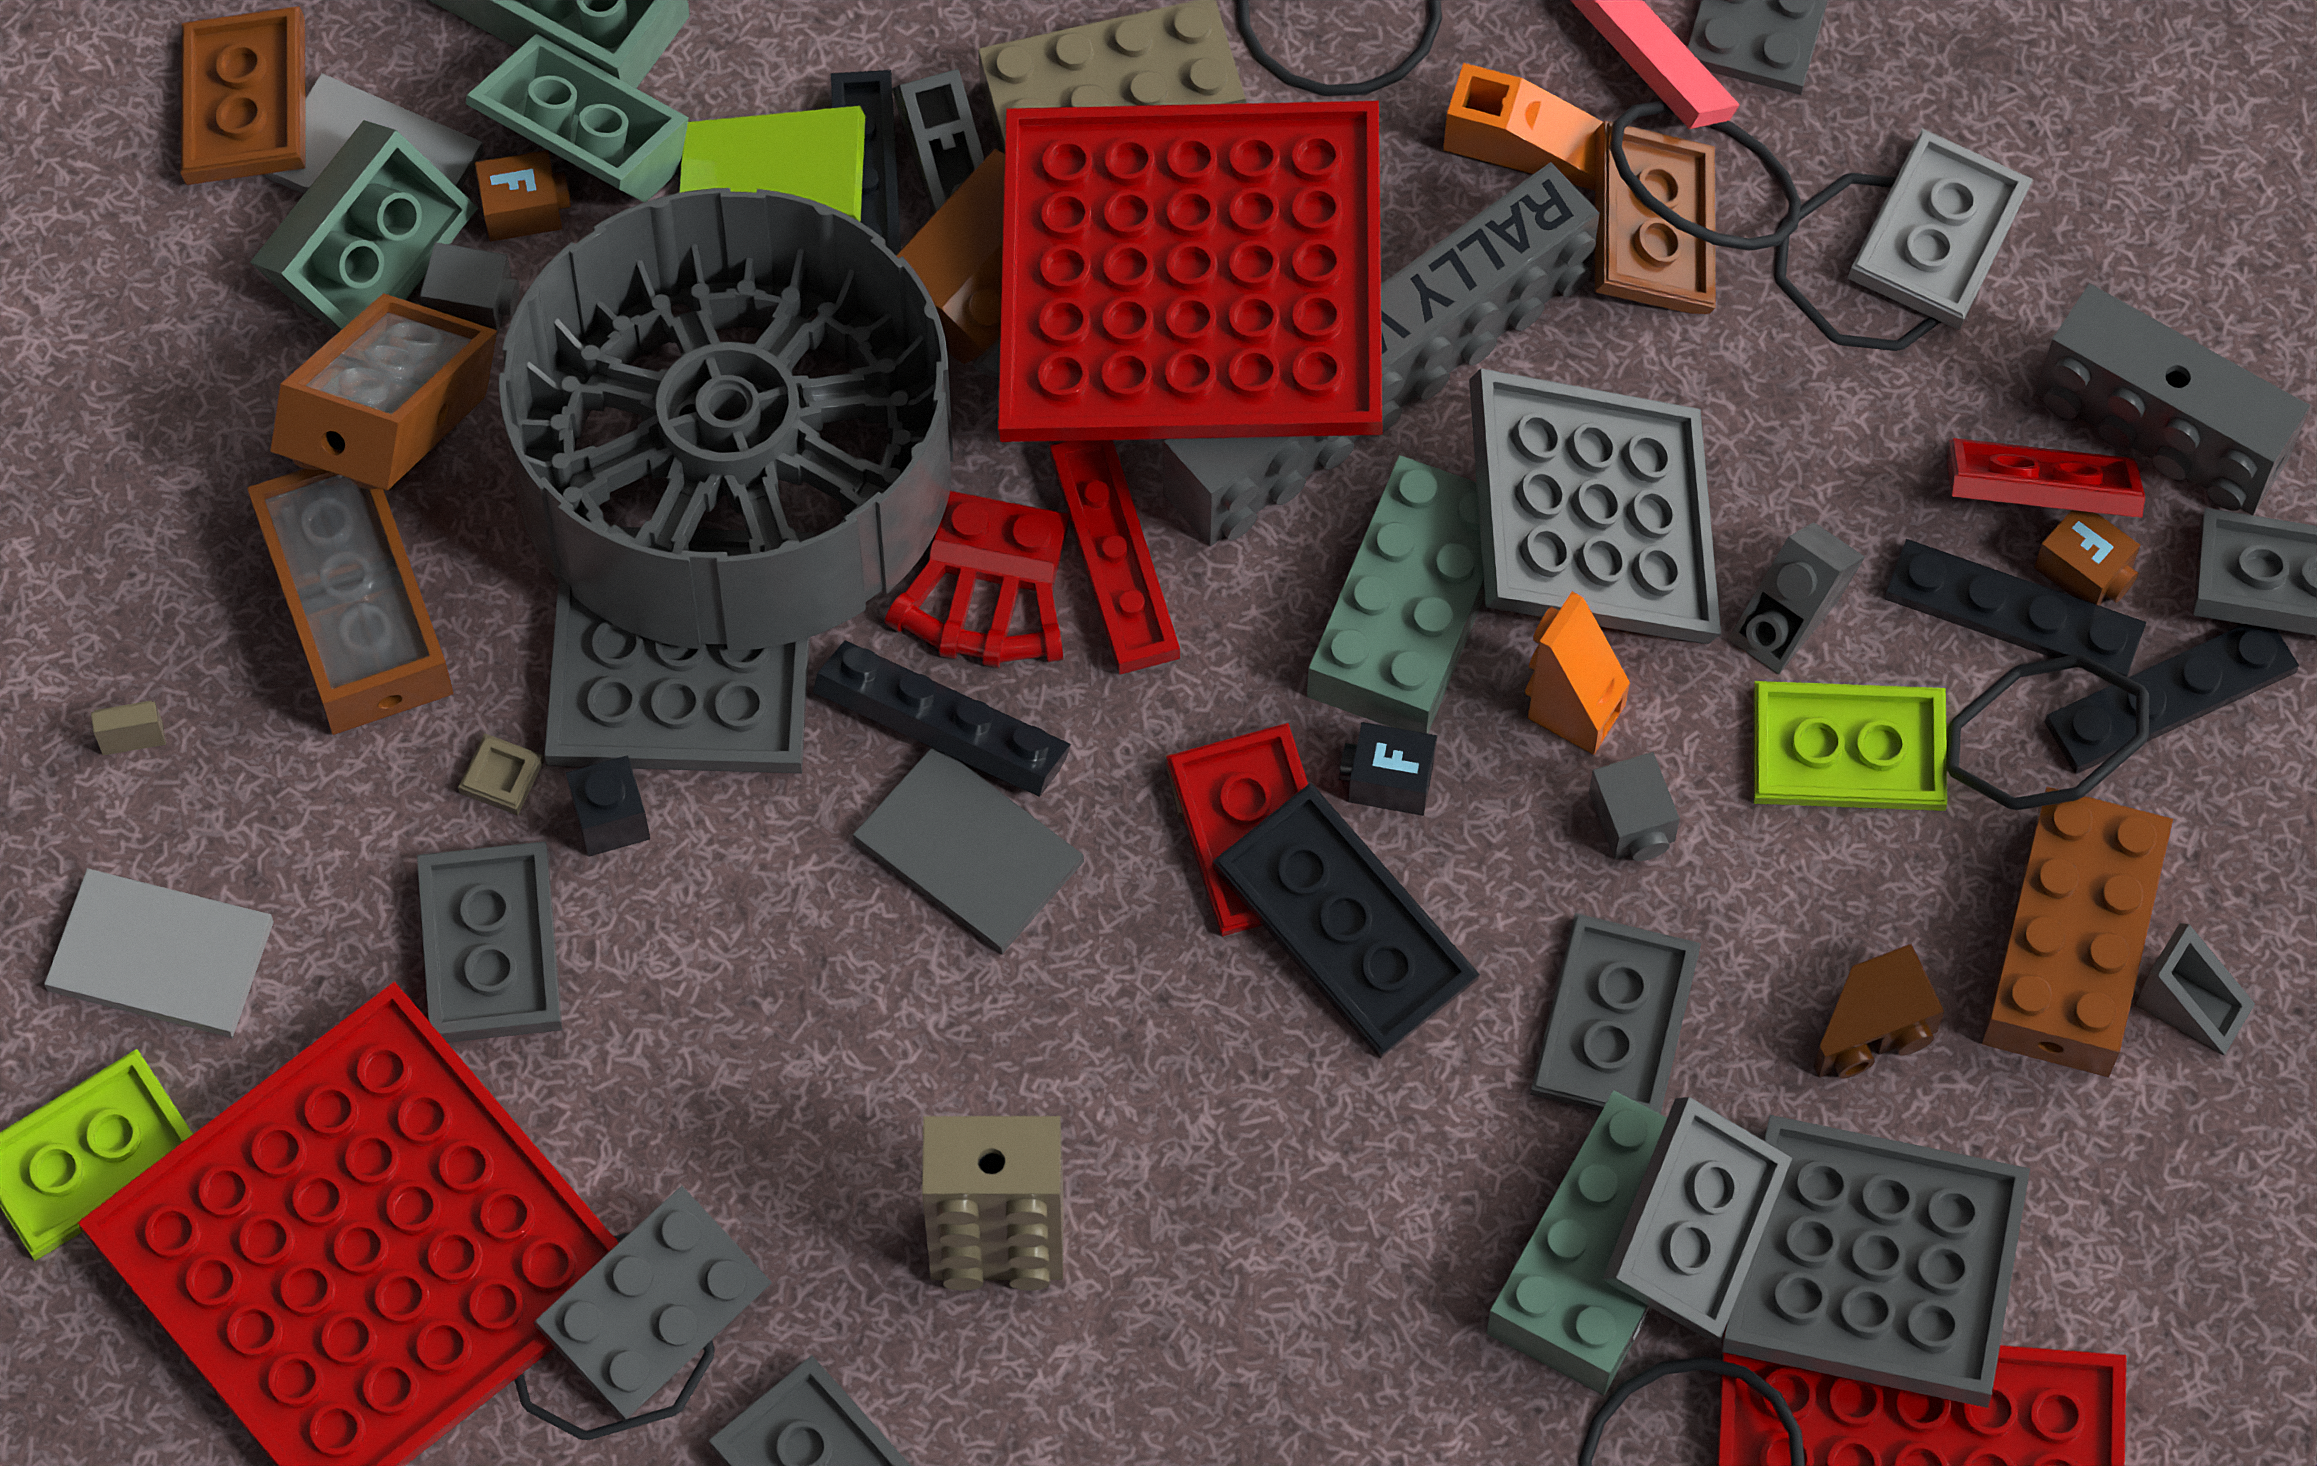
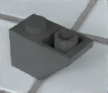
(1795, 595)

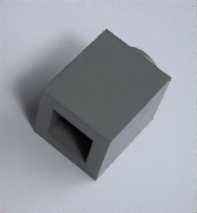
(470, 285)
(1634, 807)

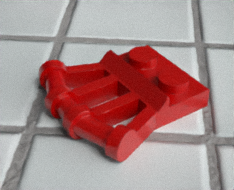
(996, 545)

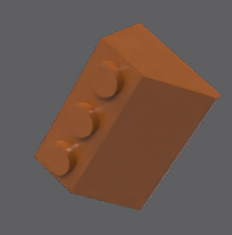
(962, 257)

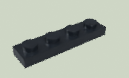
(879, 184)
(2012, 608)
(2177, 690)
(941, 718)

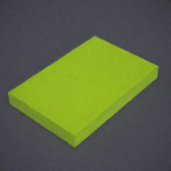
(789, 153)
(1849, 745)
(84, 1151)

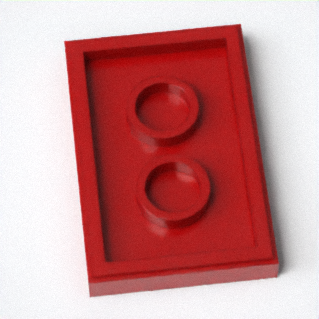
(2045, 477)
(1225, 795)

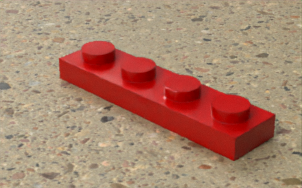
(1115, 554)

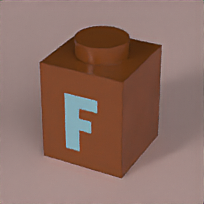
(521, 195)
(2089, 558)

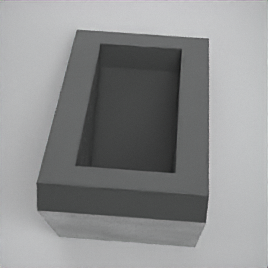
(2195, 992)

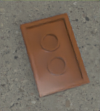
(243, 95)
(1638, 250)

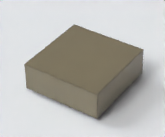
(128, 727)
(501, 774)

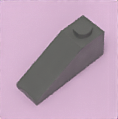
(939, 133)

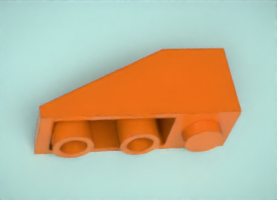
(1519, 126)
(1576, 676)

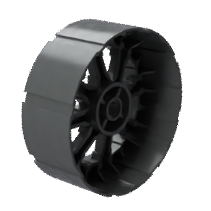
(735, 264)

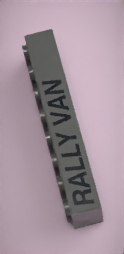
(1432, 320)

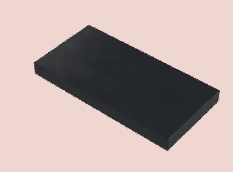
(1345, 920)

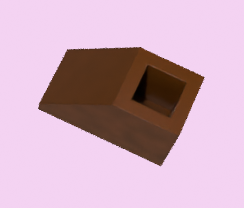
(1882, 1003)

